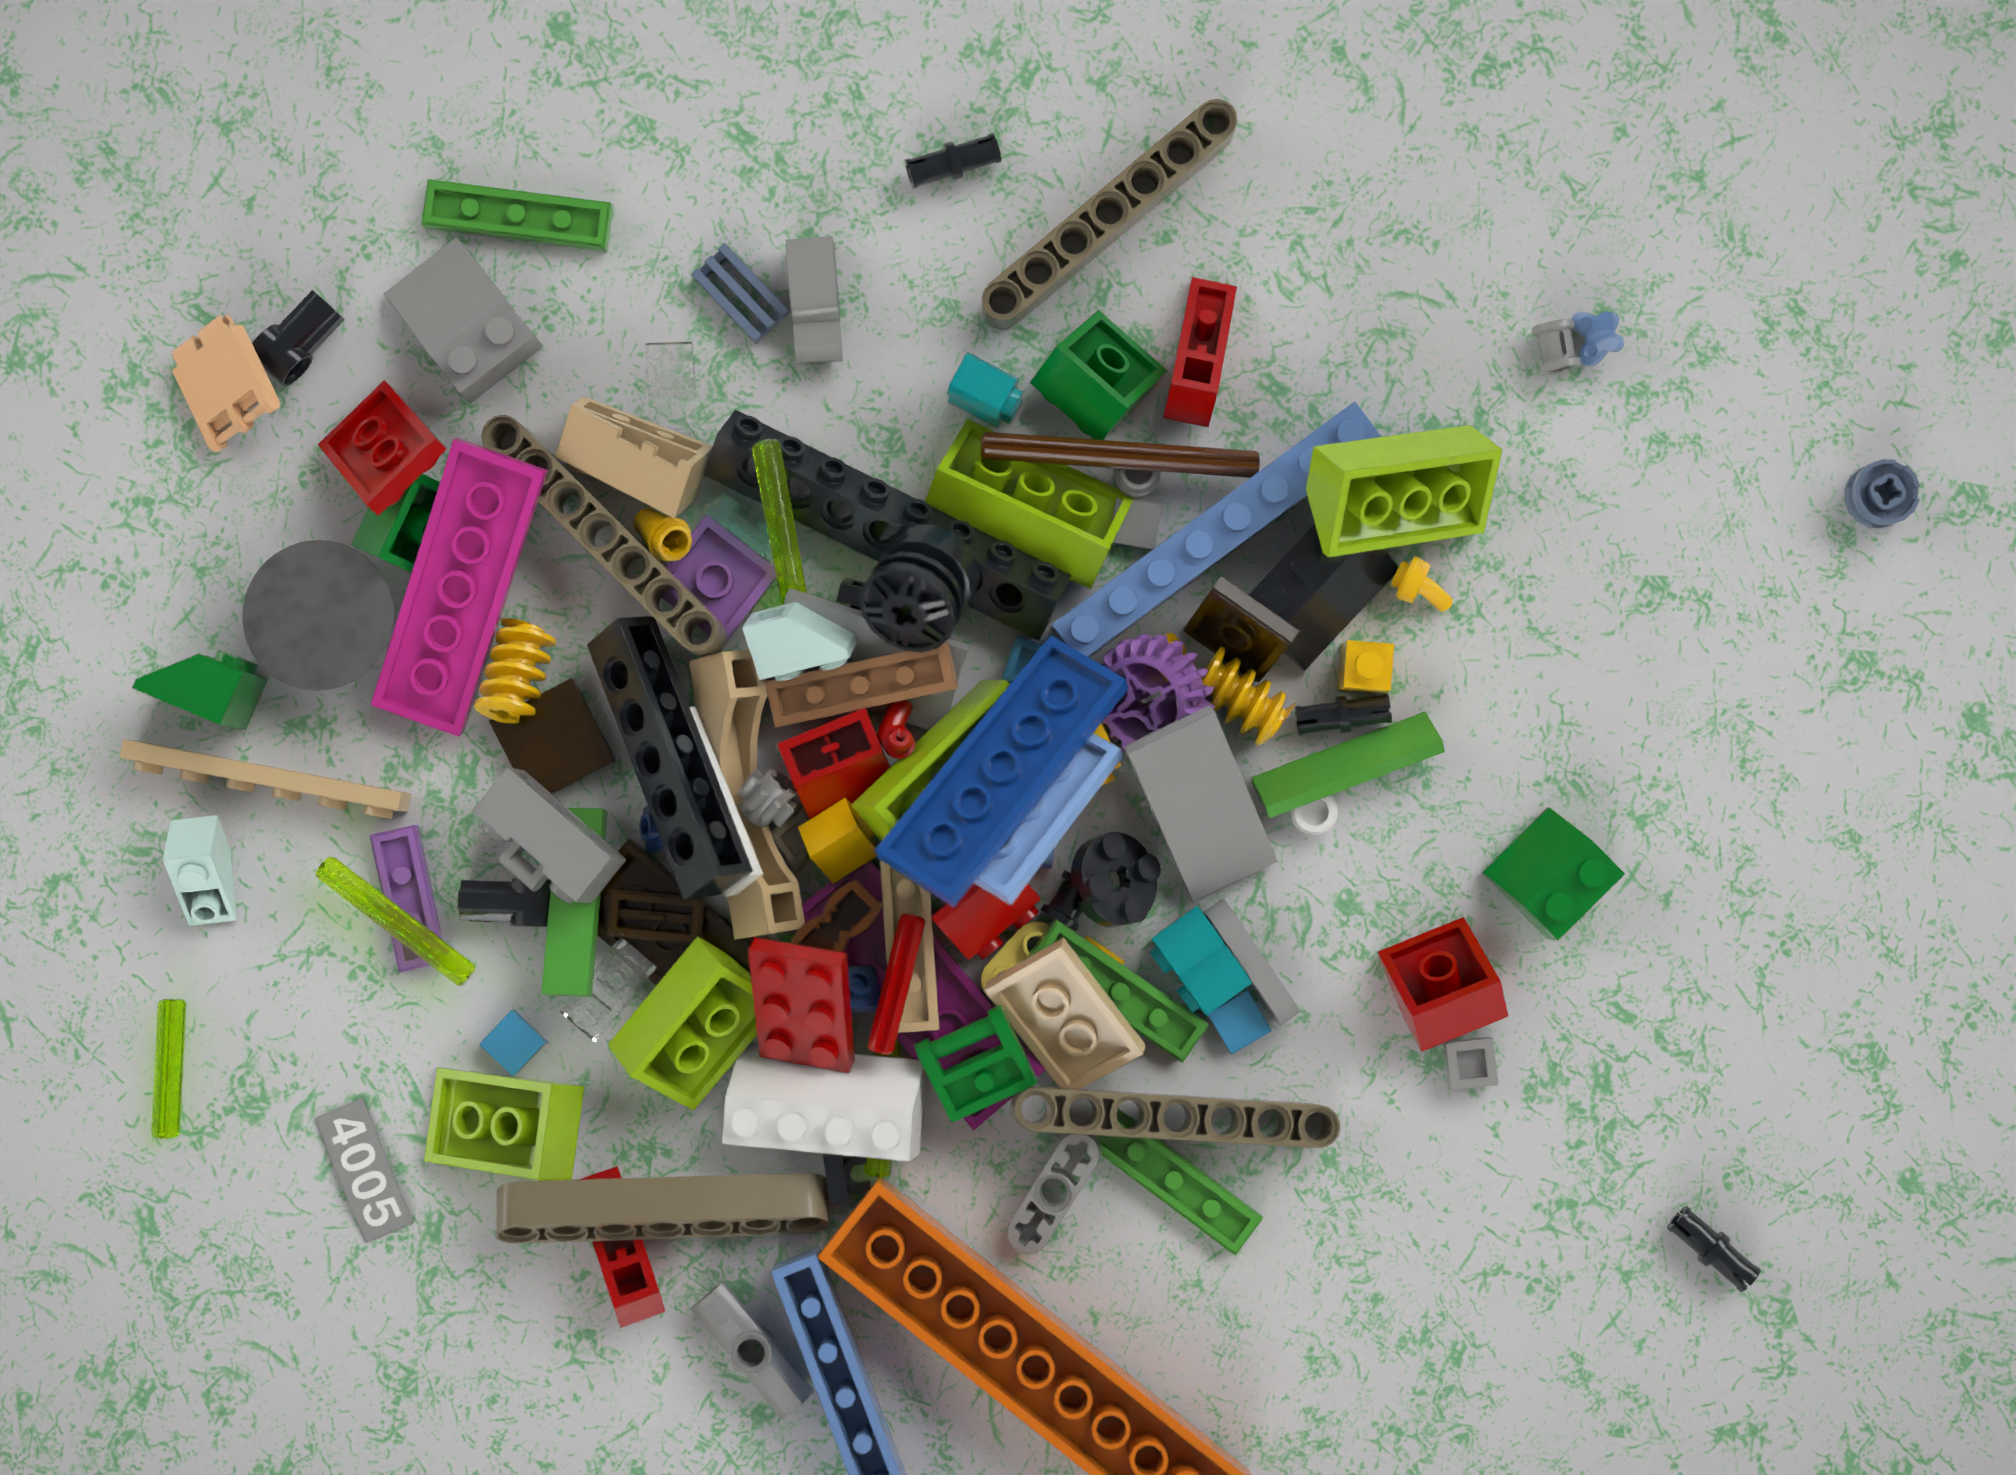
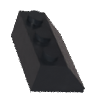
(1321, 592)

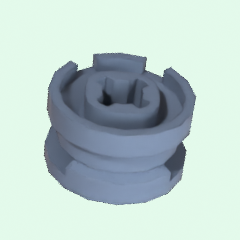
(1882, 493)

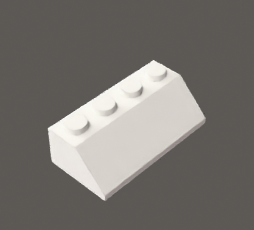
(820, 1110)

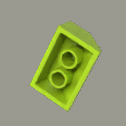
(690, 1026)

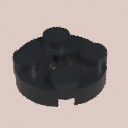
(1137, 877)

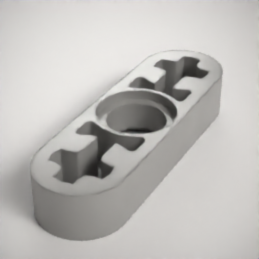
(1252, 961)
(1047, 1226)

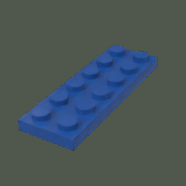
(1001, 770)

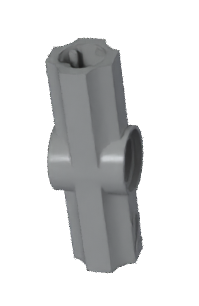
(771, 1375)

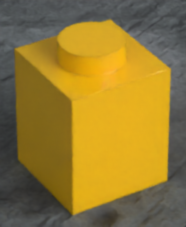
(1365, 667)
(838, 840)

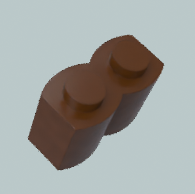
(846, 915)

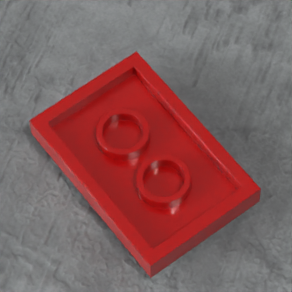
(382, 448)
(802, 1004)

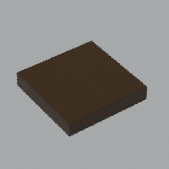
(1241, 627)
(558, 741)

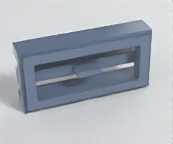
(713, 264)

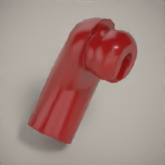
(892, 731)

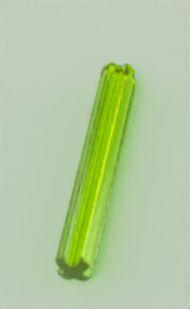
(779, 517)
(395, 921)

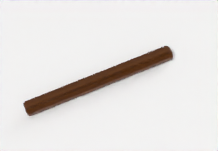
(1119, 454)

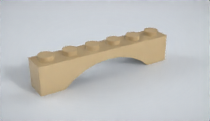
(730, 709)

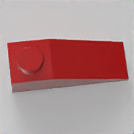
(1200, 352)
(627, 1273)

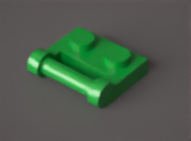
(981, 1078)

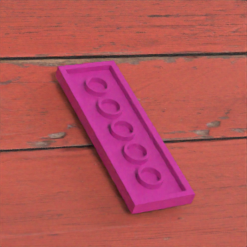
(458, 586)

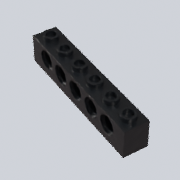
(669, 757)

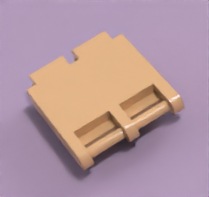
(223, 381)

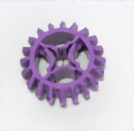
(1139, 663)

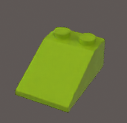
(504, 1124)

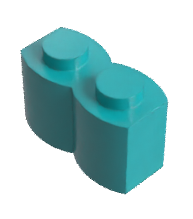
(985, 391)
(1199, 961)

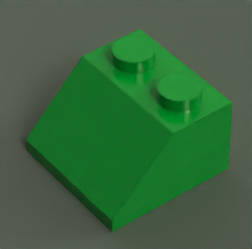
(1097, 376)
(400, 527)
(210, 687)
(1553, 874)

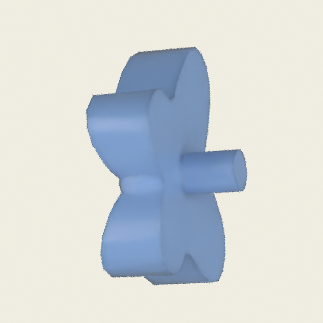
(1598, 336)

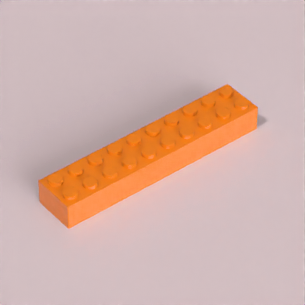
(1013, 1344)

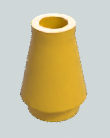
(665, 536)

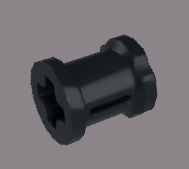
(1065, 903)

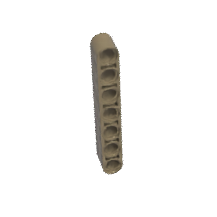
(1118, 194)
(622, 548)
(1197, 1122)
(661, 1208)

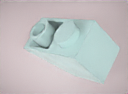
(794, 639)
(201, 869)

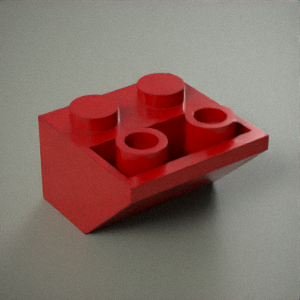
(834, 761)

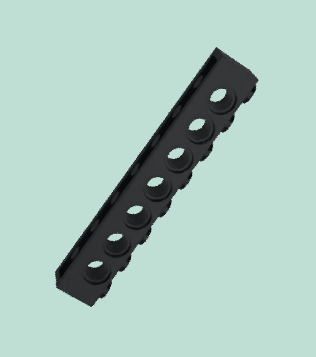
(869, 513)

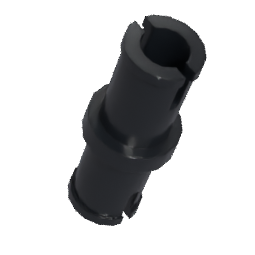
(953, 160)
(1343, 714)
(1713, 1249)

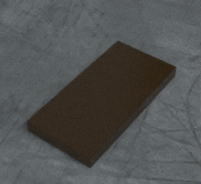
(645, 873)

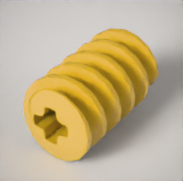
(513, 671)
(1244, 699)

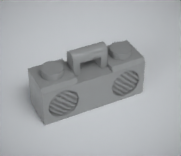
(536, 821)

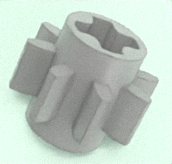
(767, 798)

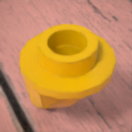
(1413, 580)

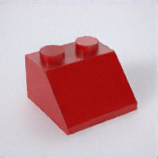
(981, 917)
(1443, 984)

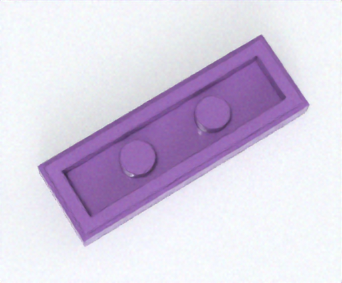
(407, 883)

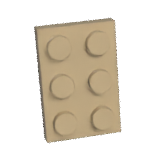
(1065, 1016)

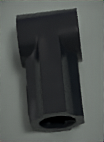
(289, 347)
(504, 902)

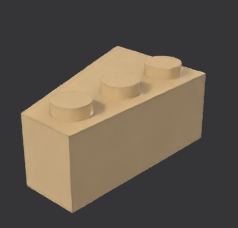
(634, 455)

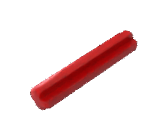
(896, 983)

